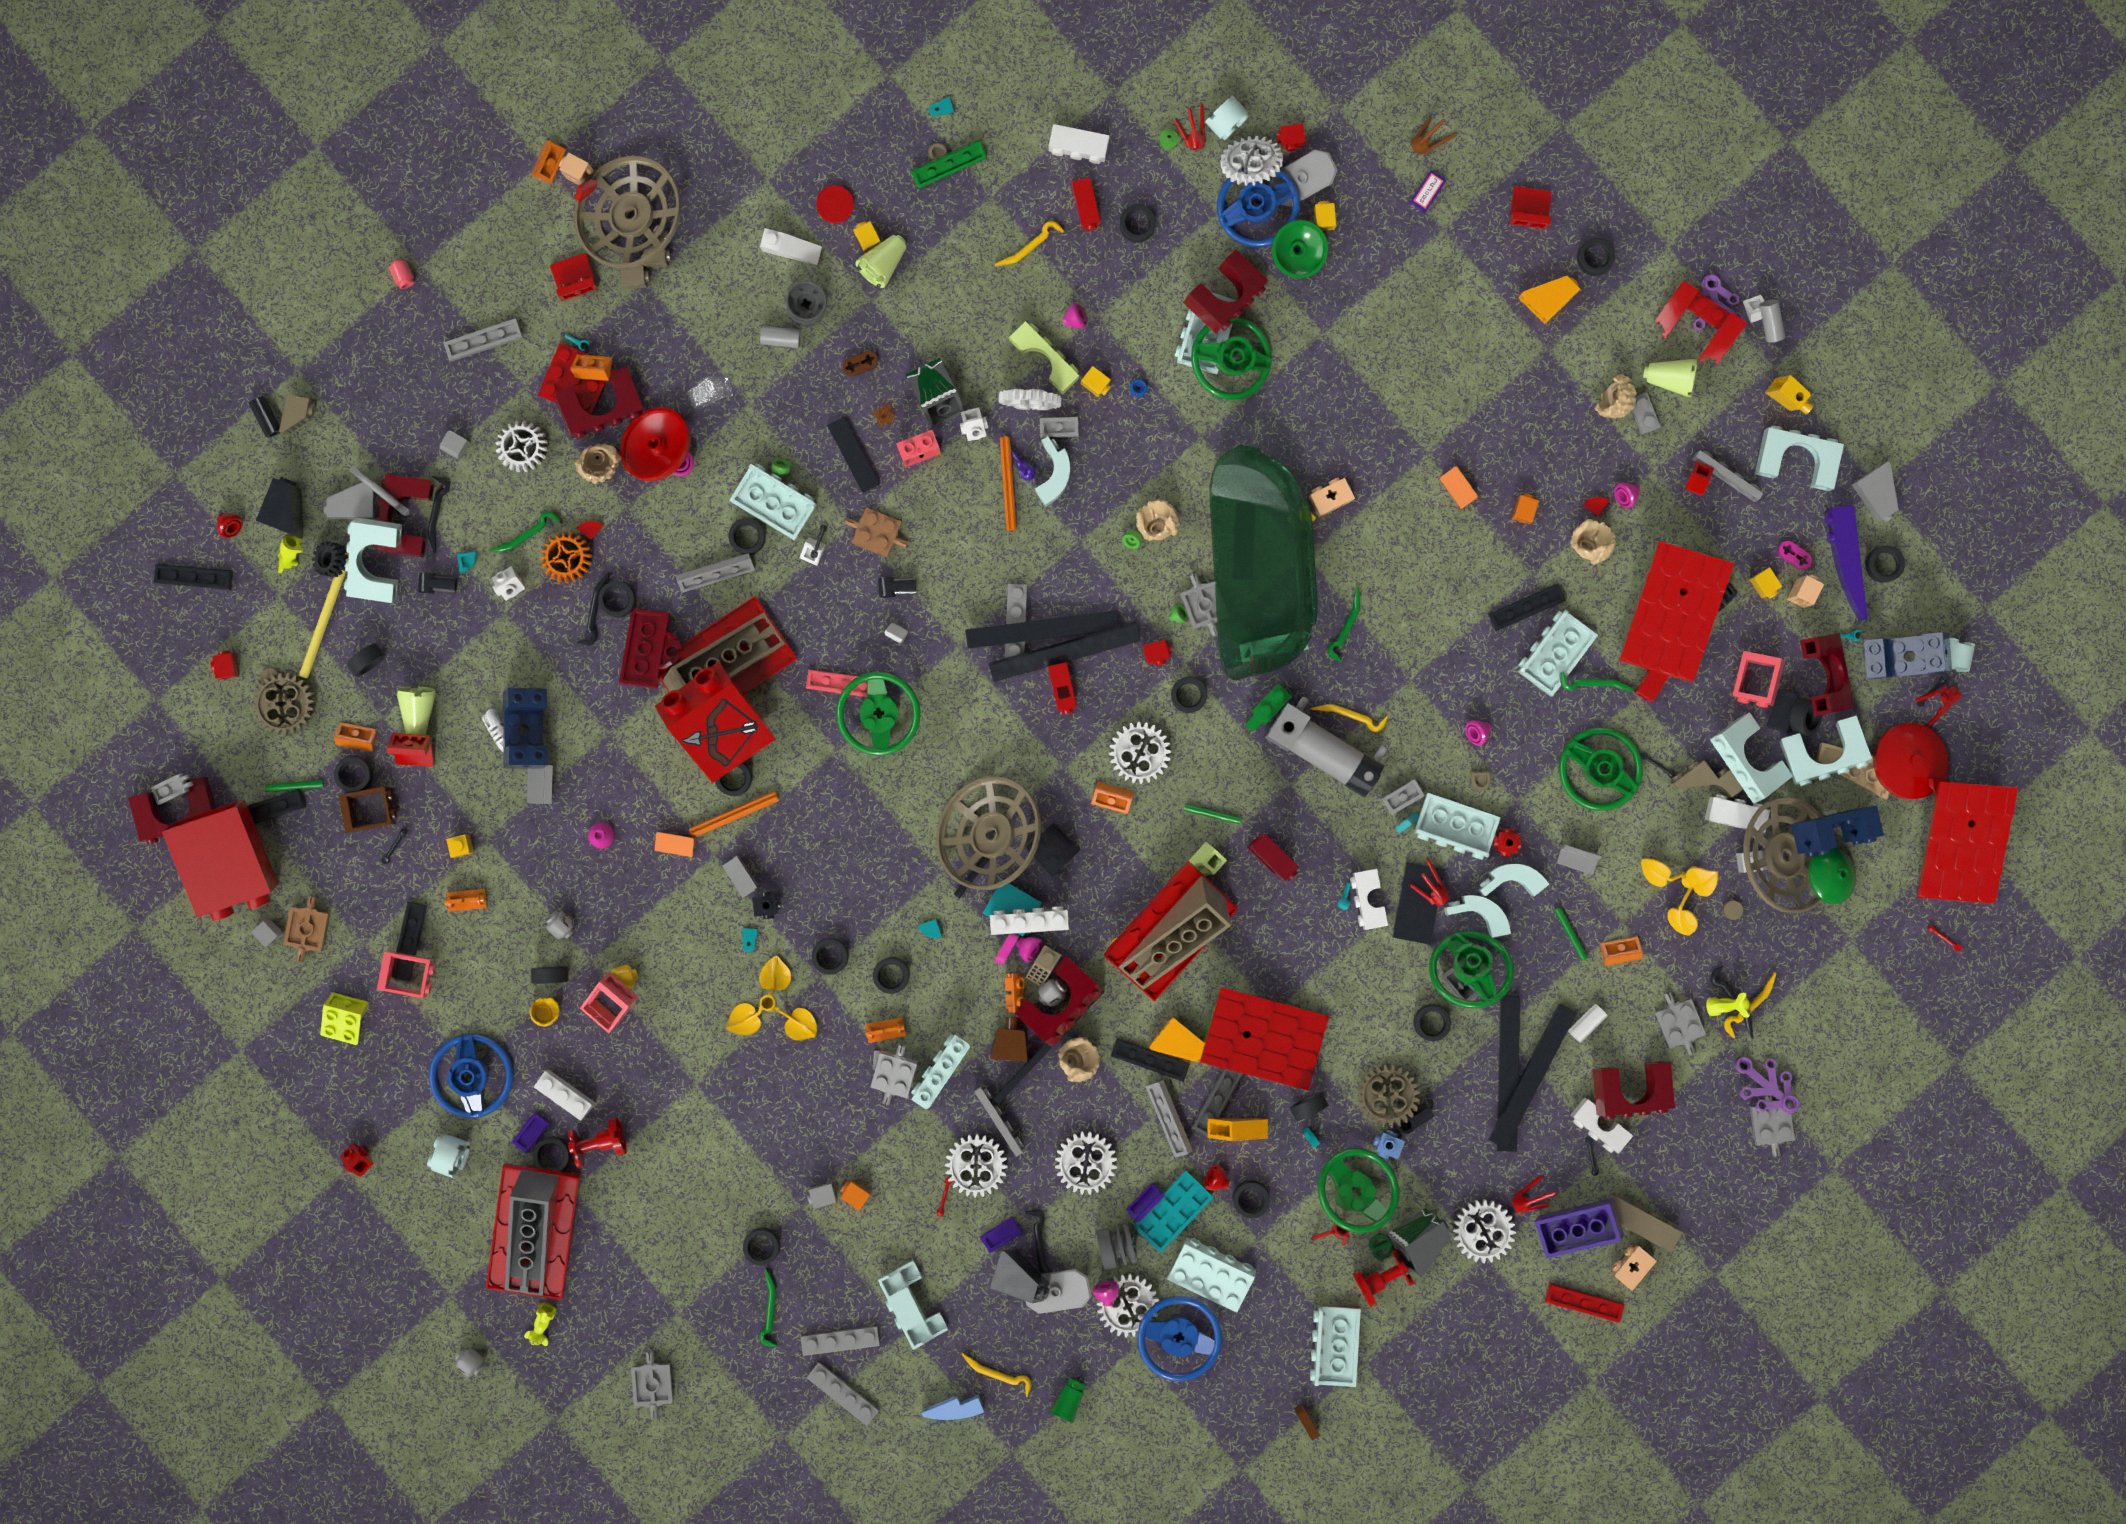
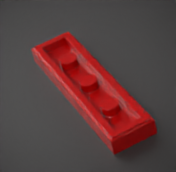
(1584, 1302)

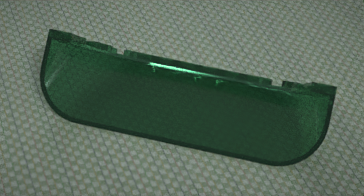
(1261, 563)

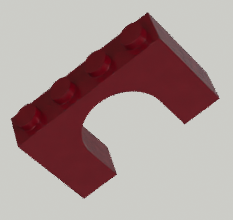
(1218, 313)
(580, 422)
(402, 489)
(1838, 691)
(145, 814)
(1273, 858)
(1083, 993)
(1657, 1096)

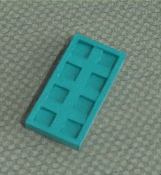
(1174, 1212)

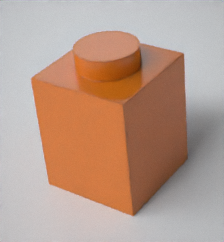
(1525, 508)
(854, 1194)

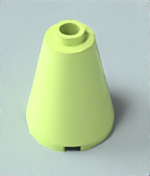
(882, 260)
(1673, 375)
(416, 708)

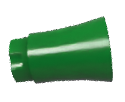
(1069, 1400)

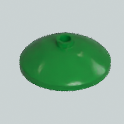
(1311, 244)
(1832, 876)

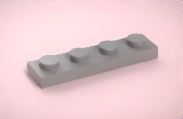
(483, 340)
(1733, 479)
(715, 573)
(1016, 614)
(1169, 1118)
(1004, 1127)
(840, 1340)
(842, 1393)

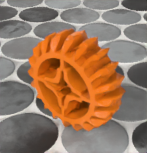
(559, 541)

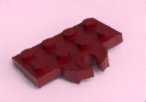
(648, 649)

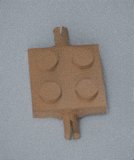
(876, 532)
(306, 929)

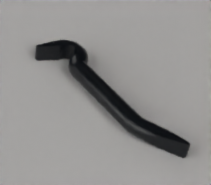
(435, 511)
(593, 612)
(1729, 992)
(1039, 1240)

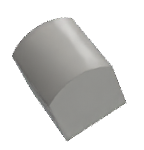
(454, 445)
(267, 932)

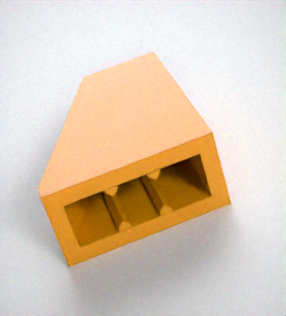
(1550, 297)
(1178, 1041)
(1237, 1128)

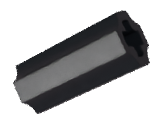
(264, 416)

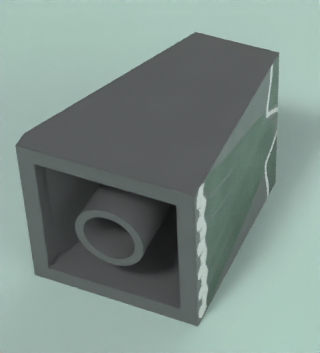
(935, 392)
(1420, 1240)

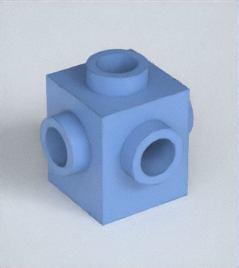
(1393, 1149)

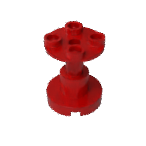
(604, 1140)
(1376, 1282)

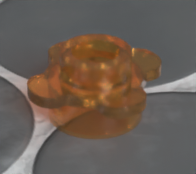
(883, 421)

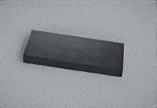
(1415, 913)

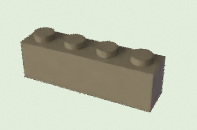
(1646, 1225)

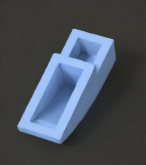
(954, 1408)

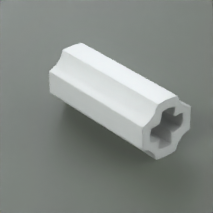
(1587, 1023)

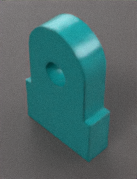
(945, 107)
(749, 935)

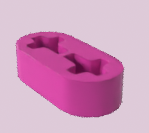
(1797, 551)
(1006, 948)

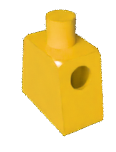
(1790, 394)

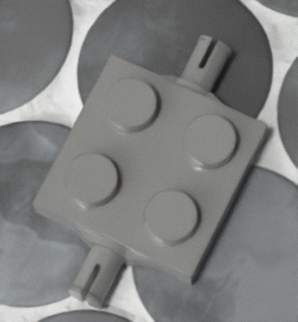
(1201, 605)
(1680, 1023)
(894, 1074)
(1771, 1126)
(652, 1384)

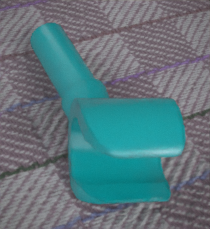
(577, 342)
(1851, 635)
(1343, 903)

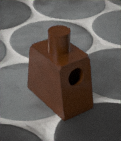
(1010, 1042)

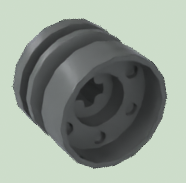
(808, 292)
(1116, 1246)

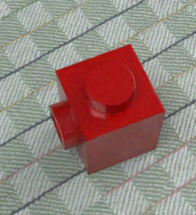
(1291, 137)
(1698, 482)
(1157, 653)
(225, 665)

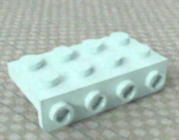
(1189, 334)
(773, 501)
(1556, 652)
(1456, 826)
(936, 1077)
(1212, 1274)
(1335, 1346)

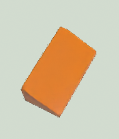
(548, 161)
(592, 367)
(1458, 487)
(355, 736)
(1112, 797)
(674, 844)
(1621, 950)

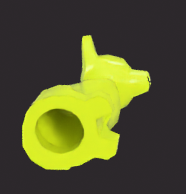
(288, 552)
(1717, 1006)
(541, 1323)

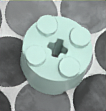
(1226, 117)
(1961, 655)
(448, 1155)

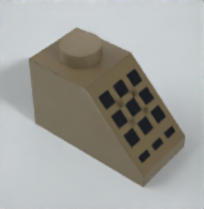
(296, 413)
(1043, 965)

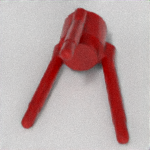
(1195, 140)
(1948, 698)
(1438, 895)
(1522, 1204)
(1336, 1231)

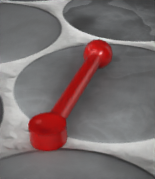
(1957, 947)
(940, 1212)

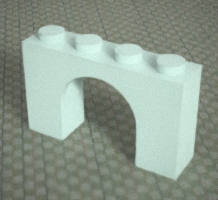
(1825, 453)
(359, 581)
(1731, 748)
(1805, 769)

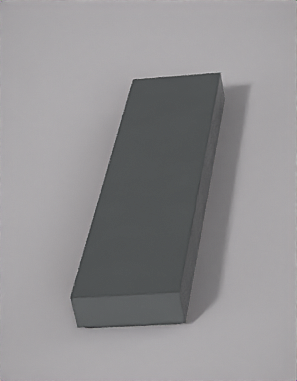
(1217, 1099)

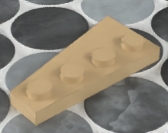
(1863, 777)

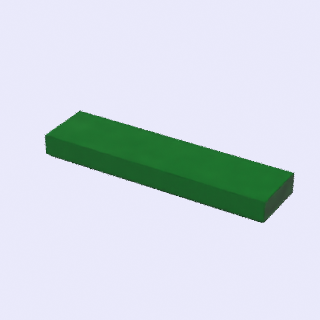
(948, 163)

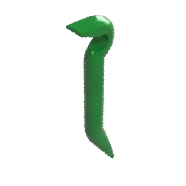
(527, 534)
(1347, 627)
(1592, 682)
(770, 1311)

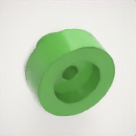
(1168, 139)
(781, 467)
(1132, 539)
(1178, 614)

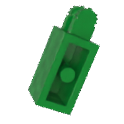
(1268, 707)

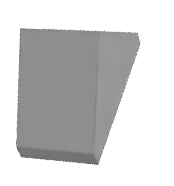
(1457, 987)

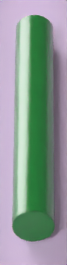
(294, 785)
(1212, 813)
(1571, 934)

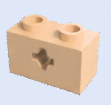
(575, 169)
(1342, 496)
(1805, 591)
(1640, 1259)

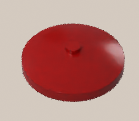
(655, 444)
(1908, 758)

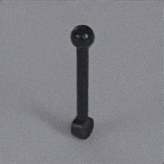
(814, 553)
(1942, 680)
(1644, 756)
(385, 860)
(1589, 1140)

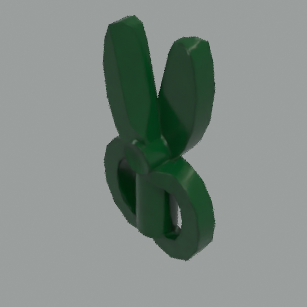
(1381, 1246)

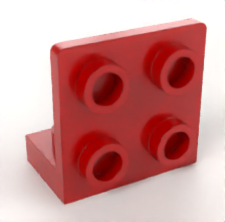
(1530, 208)
(573, 277)
(411, 749)

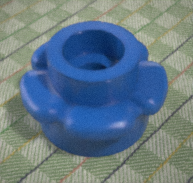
(1138, 383)

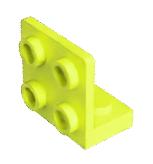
(343, 1018)

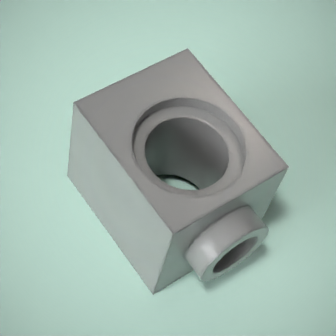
(822, 1195)

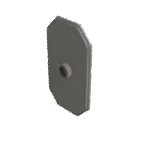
(1309, 174)
(1067, 1291)

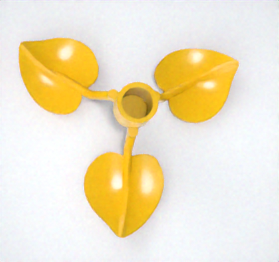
(1700, 879)
(773, 976)

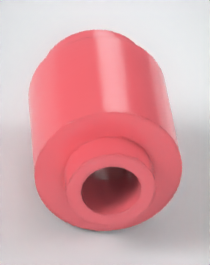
(401, 274)

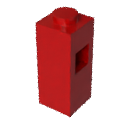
(1085, 204)
(1651, 685)
(1062, 688)

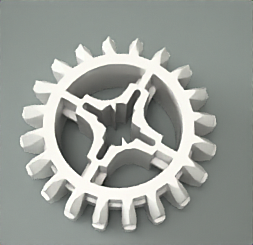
(529, 460)

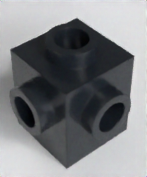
(759, 905)

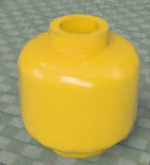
(626, 975)

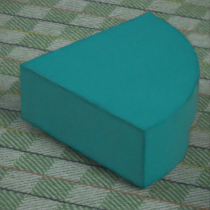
(466, 560)
(1407, 822)
(930, 929)
(1310, 1137)

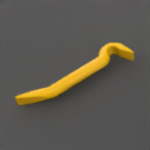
(1033, 244)
(1353, 715)
(1753, 1004)
(999, 1375)

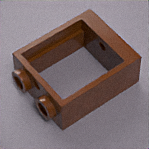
(349, 815)

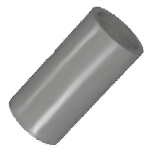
(1772, 320)
(780, 336)

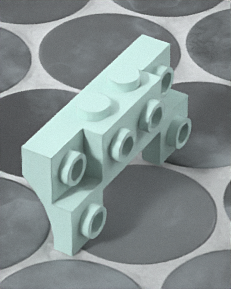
(906, 1308)

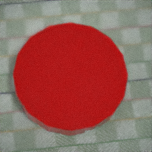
(835, 204)

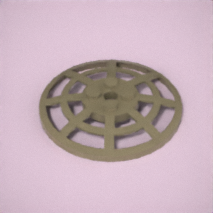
(623, 206)
(981, 830)
(1773, 855)

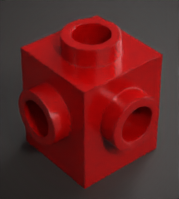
(1499, 842)
(356, 1159)

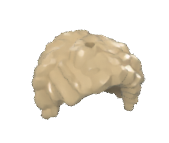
(1618, 398)
(598, 469)
(1157, 520)
(1593, 541)
(1079, 1059)

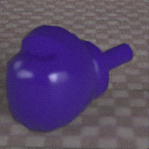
(1026, 470)

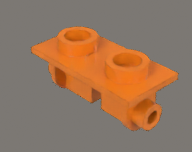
(466, 900)
(1015, 984)
(885, 1030)

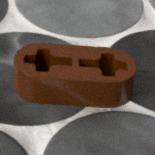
(862, 367)
(1307, 1422)

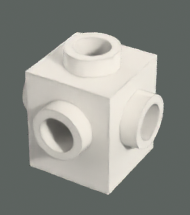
(973, 424)
(507, 583)

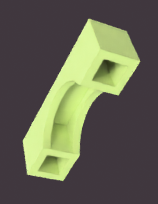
(1027, 340)
(1207, 860)

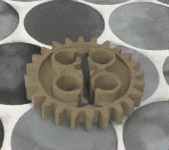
(265, 705)
(1405, 1094)

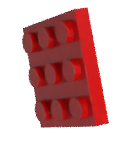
(560, 377)

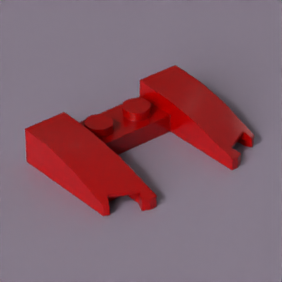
(1727, 324)

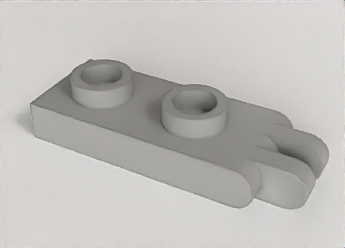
(171, 788)

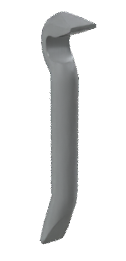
(379, 490)

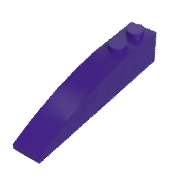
(1846, 556)

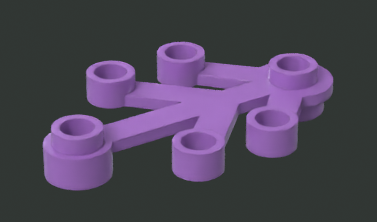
(1712, 292)
(1769, 1087)

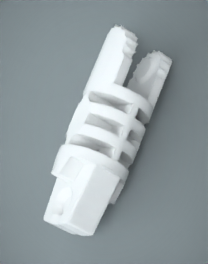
(494, 726)

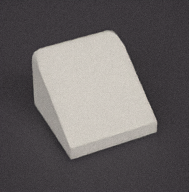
(1753, 309)
(808, 547)
(896, 633)

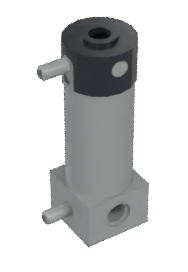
(1326, 751)

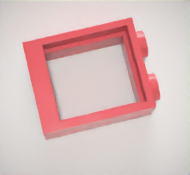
(914, 447)
(1760, 659)
(386, 972)
(618, 993)

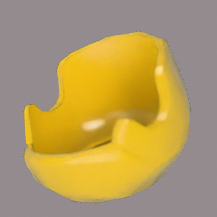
(544, 1011)

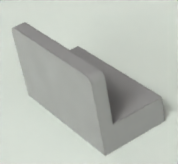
(540, 785)
(1577, 859)
(740, 876)

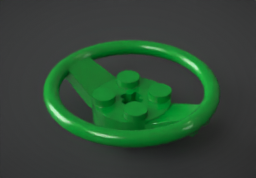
(1222, 353)
(879, 726)
(1590, 762)
(1478, 975)
(1365, 1199)

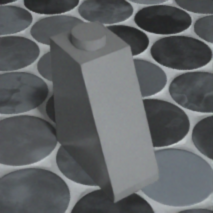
(1878, 492)
(353, 503)

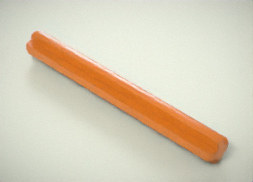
(1008, 486)
(733, 814)

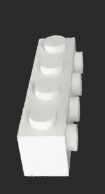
(1029, 922)

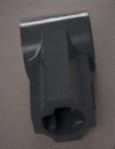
(436, 583)
(893, 586)
(1421, 1116)

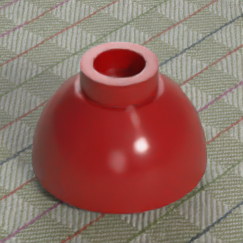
(229, 525)
(1216, 1179)

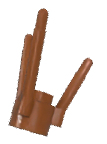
(1420, 144)

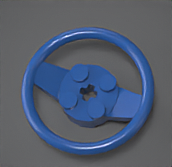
(1244, 210)
(468, 1062)
(1190, 1342)

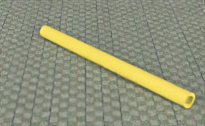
(322, 624)

